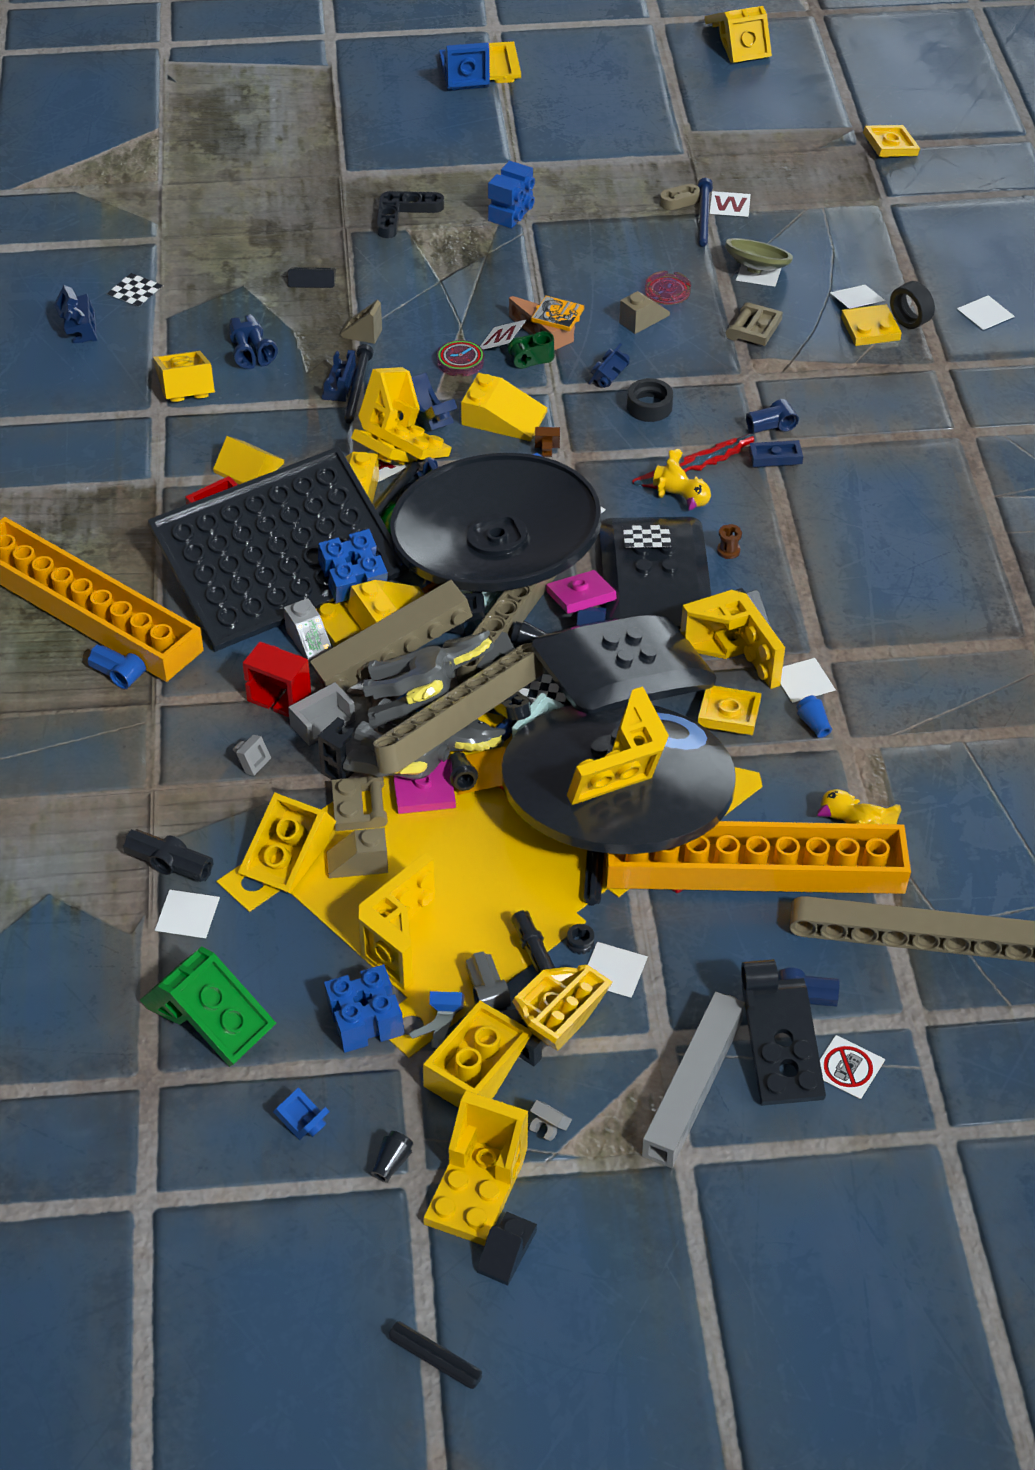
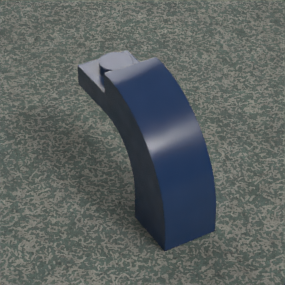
(432, 412)

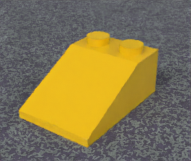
(184, 375)
(501, 408)
(378, 599)
(286, 843)
(475, 1055)

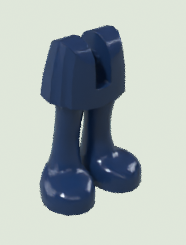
(249, 332)

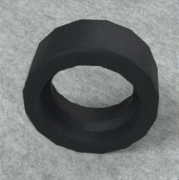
(922, 299)
(650, 411)

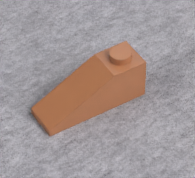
(522, 309)

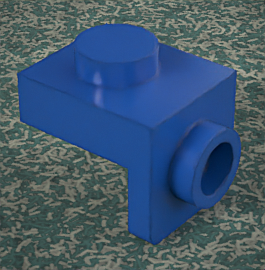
(301, 1114)

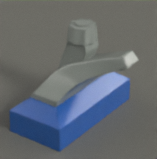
(447, 1006)

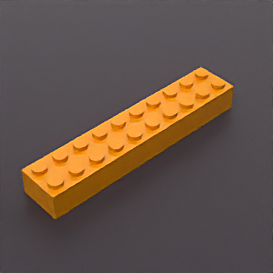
(95, 602)
(774, 859)

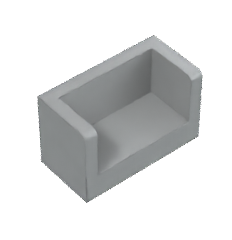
(319, 710)

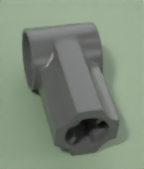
(486, 981)

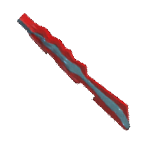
(702, 458)

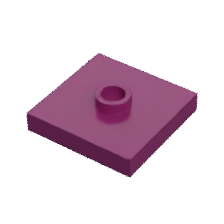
(581, 591)
(426, 794)

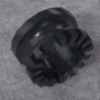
(578, 945)

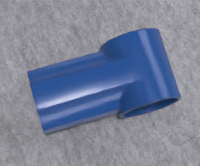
(121, 669)

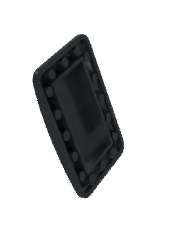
(654, 577)
(611, 657)

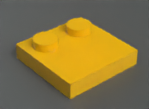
(891, 140)
(871, 325)
(384, 449)
(338, 622)
(729, 710)

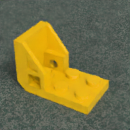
(743, 33)
(385, 398)
(728, 616)
(633, 756)
(386, 919)
(482, 1167)

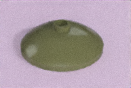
(757, 255)

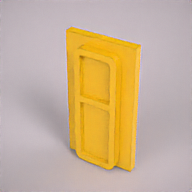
(503, 62)

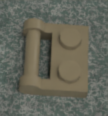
(761, 326)
(349, 803)

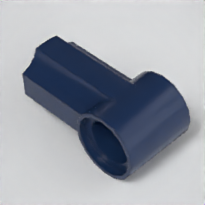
(778, 415)
(820, 989)

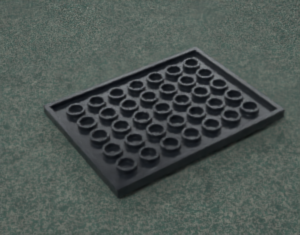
(258, 542)

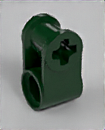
(534, 349)

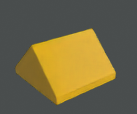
(244, 461)

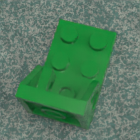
(214, 1004)

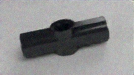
(168, 855)

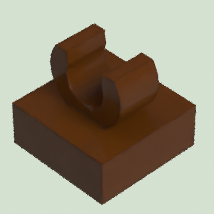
(547, 439)

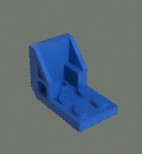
(466, 66)

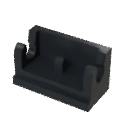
(333, 750)

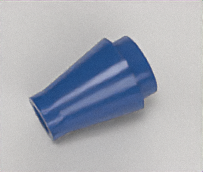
(814, 715)

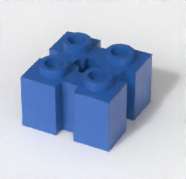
(511, 194)
(350, 563)
(364, 1008)

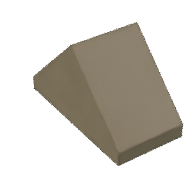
(365, 325)

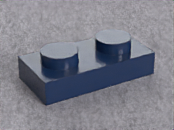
(776, 453)

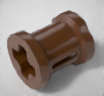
(729, 541)

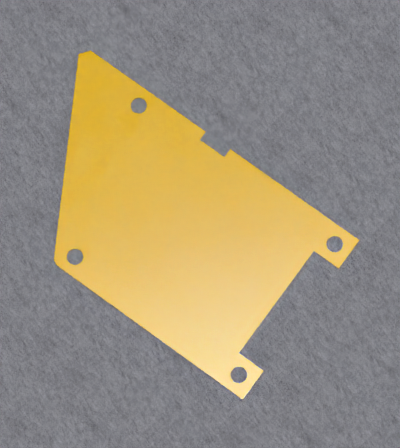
(483, 874)

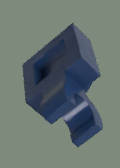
(67, 304)

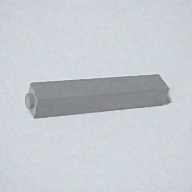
(693, 1080)

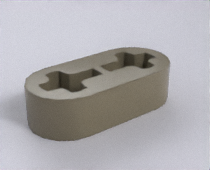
(679, 197)

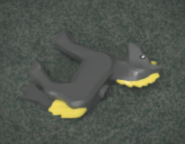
(420, 675)
(474, 736)

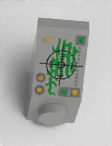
(306, 629)

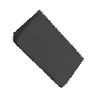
(311, 277)

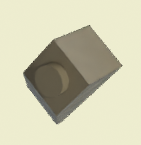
(640, 312)
(359, 854)

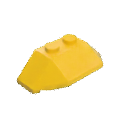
(560, 1002)

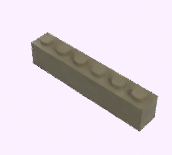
(393, 636)

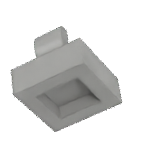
(252, 754)
(550, 1117)

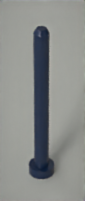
(705, 186)

